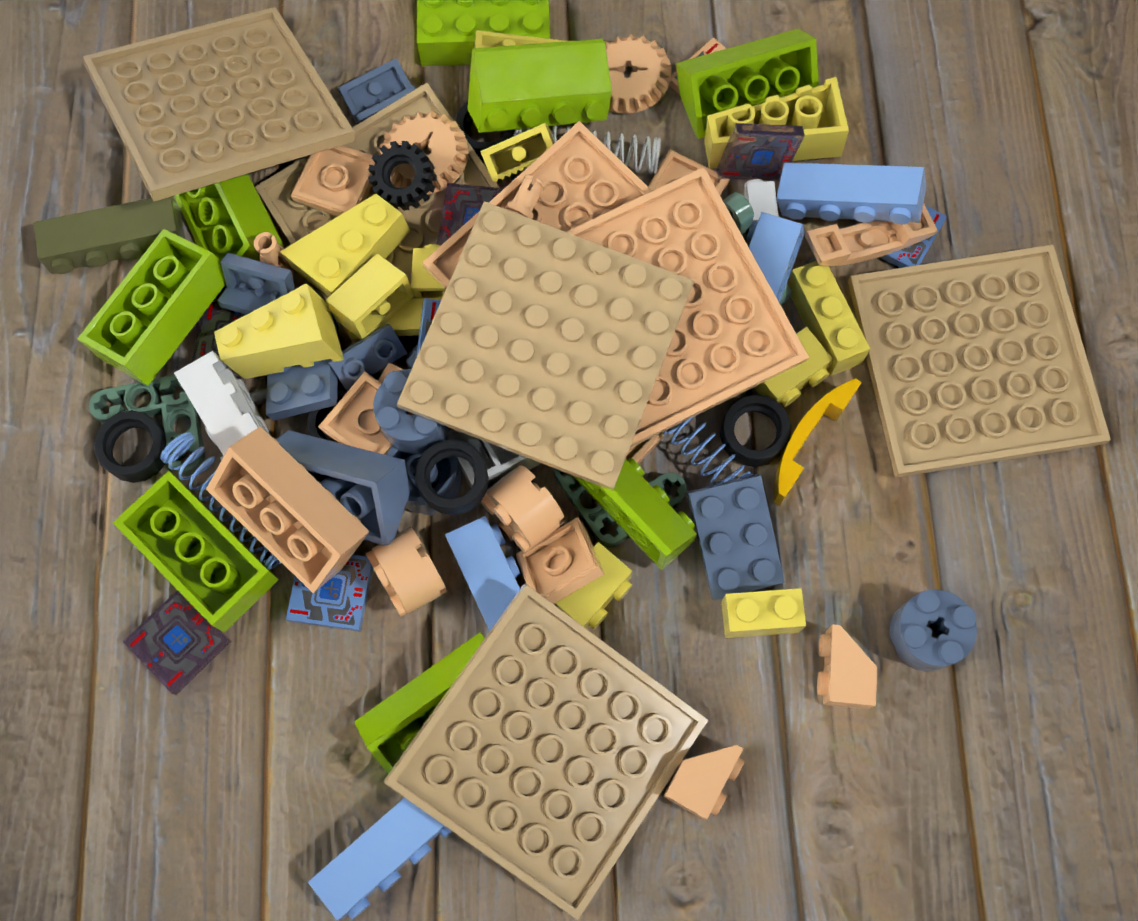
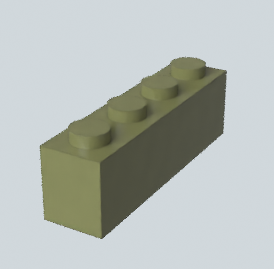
(104, 234)

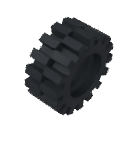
(388, 161)

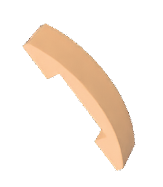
(866, 240)

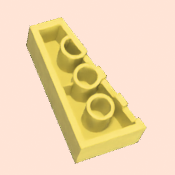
(815, 109)

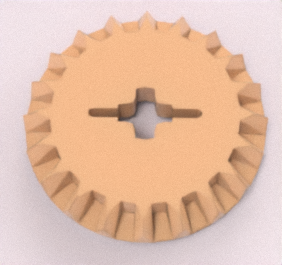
(649, 76)
(445, 142)

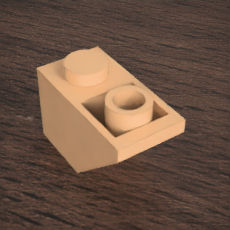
(848, 672)
(701, 779)

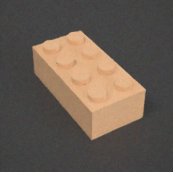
(286, 509)

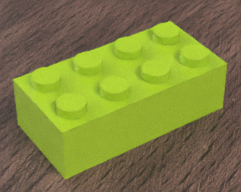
(449, 26)
(155, 307)
(195, 552)

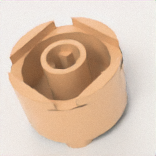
(524, 508)
(406, 572)

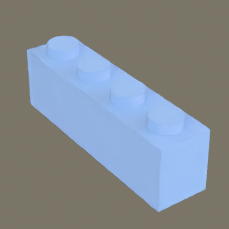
(852, 192)
(775, 248)
(485, 567)
(375, 859)

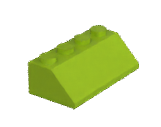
(746, 75)
(539, 85)
(227, 217)
(644, 514)
(397, 720)

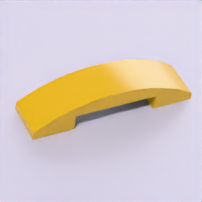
(832, 406)

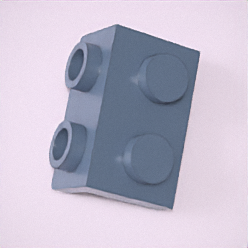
(375, 90)
(252, 283)
(368, 355)

